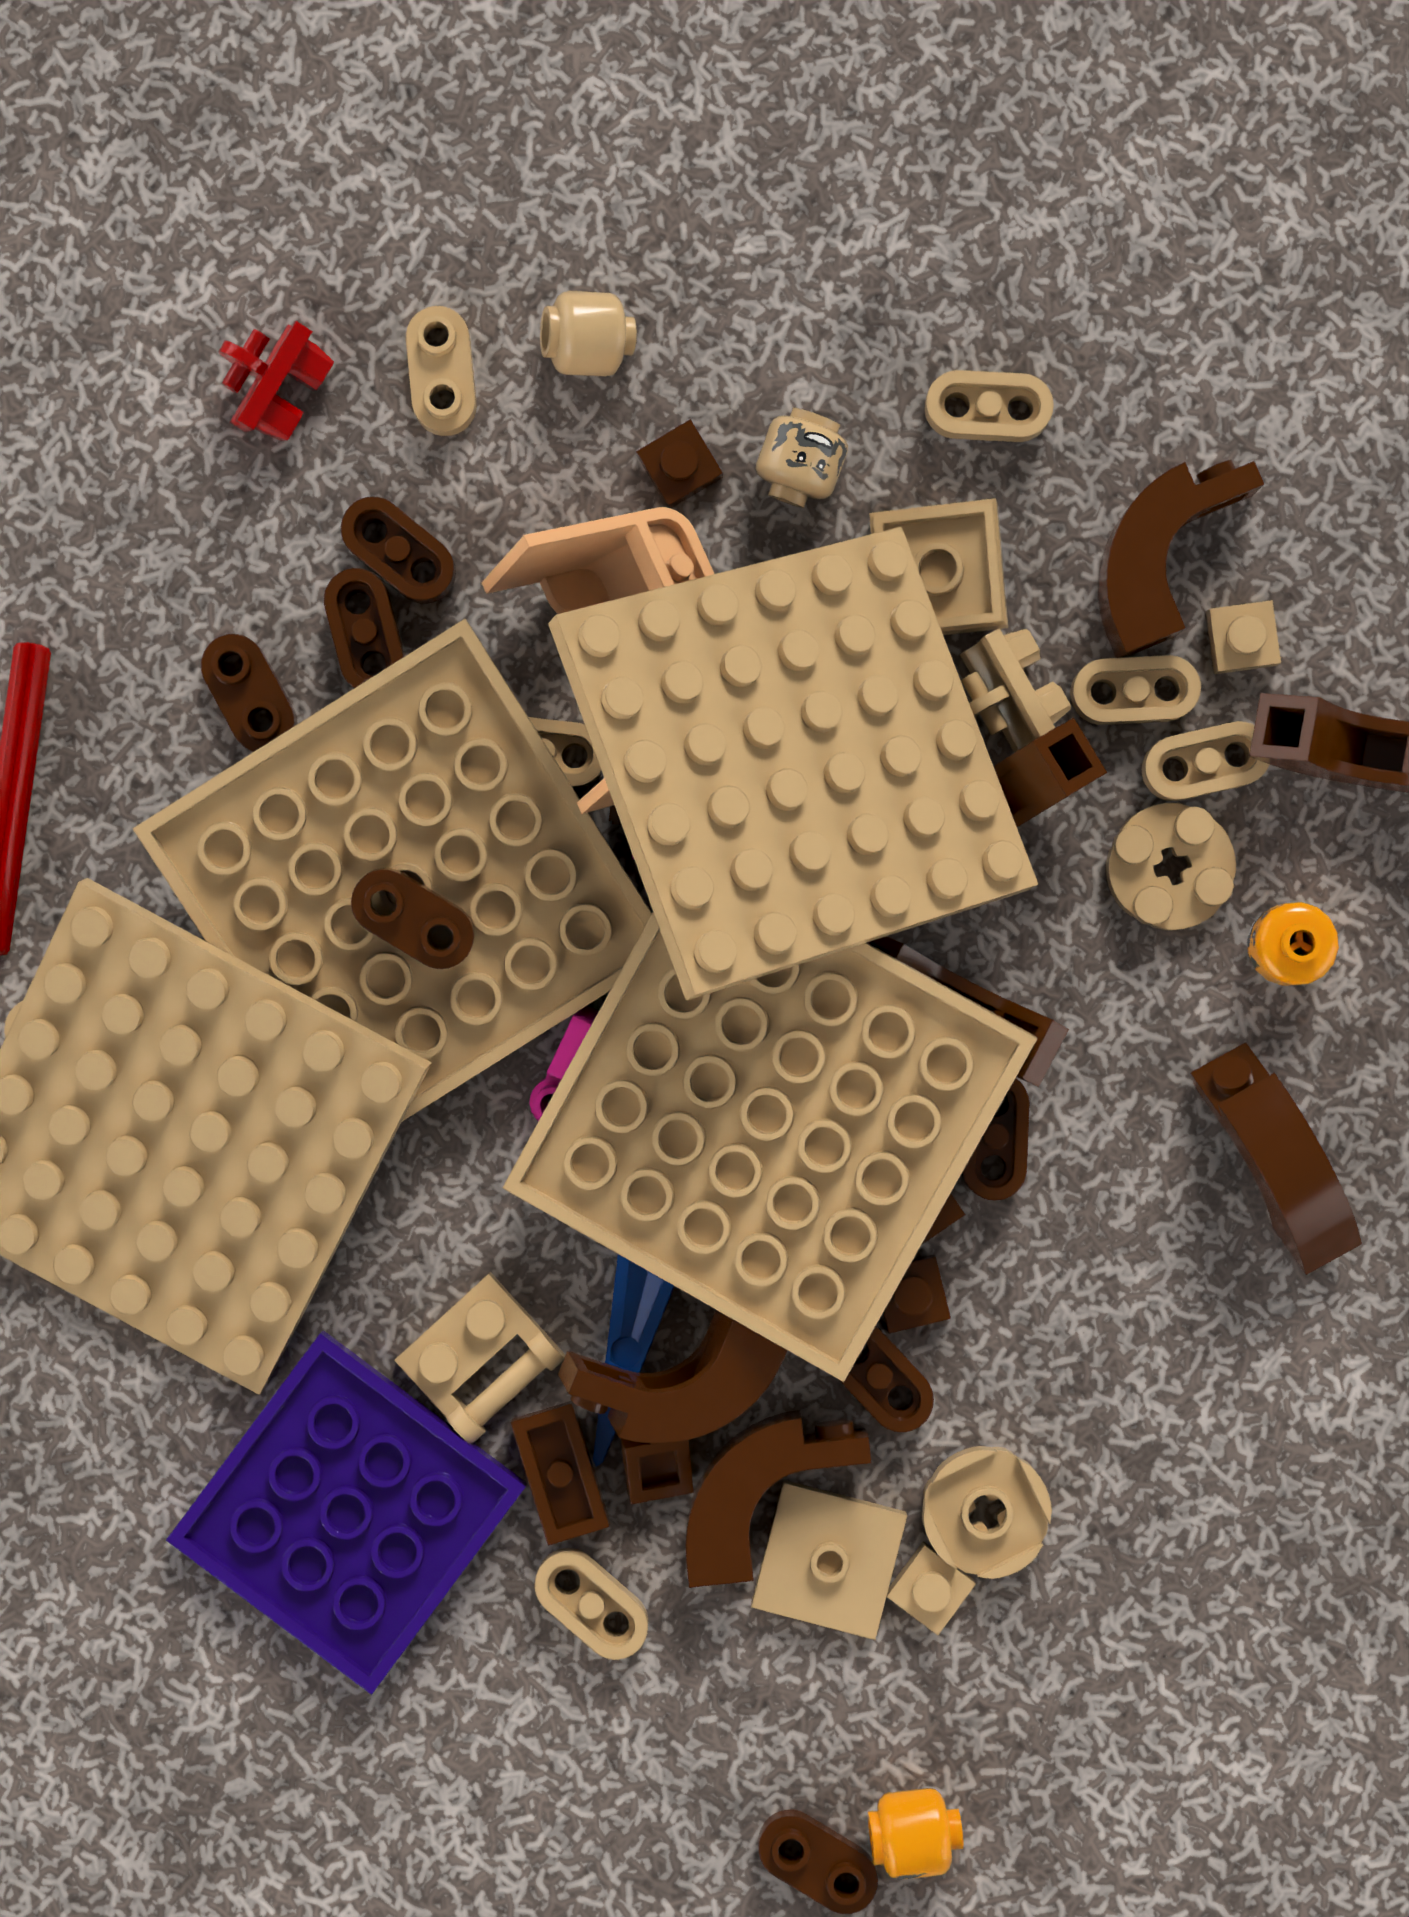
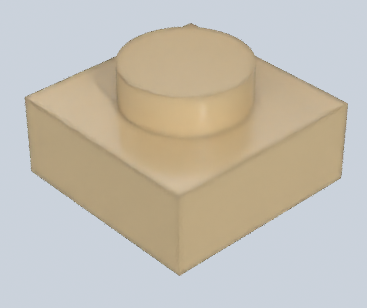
(1243, 637)
(930, 1588)

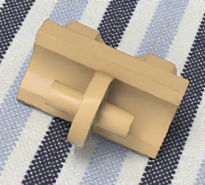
(1003, 691)

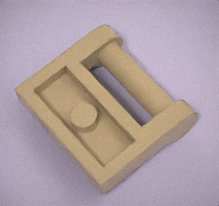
(464, 1342)

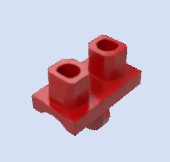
(290, 356)

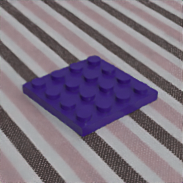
(346, 1512)

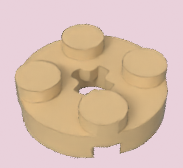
(1155, 900)
(1021, 1522)

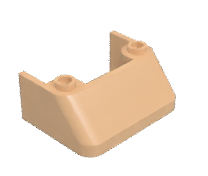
(604, 563)

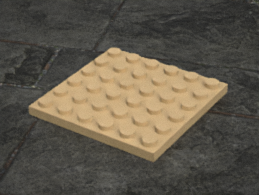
(791, 758)
(453, 788)
(186, 1133)
(773, 1135)

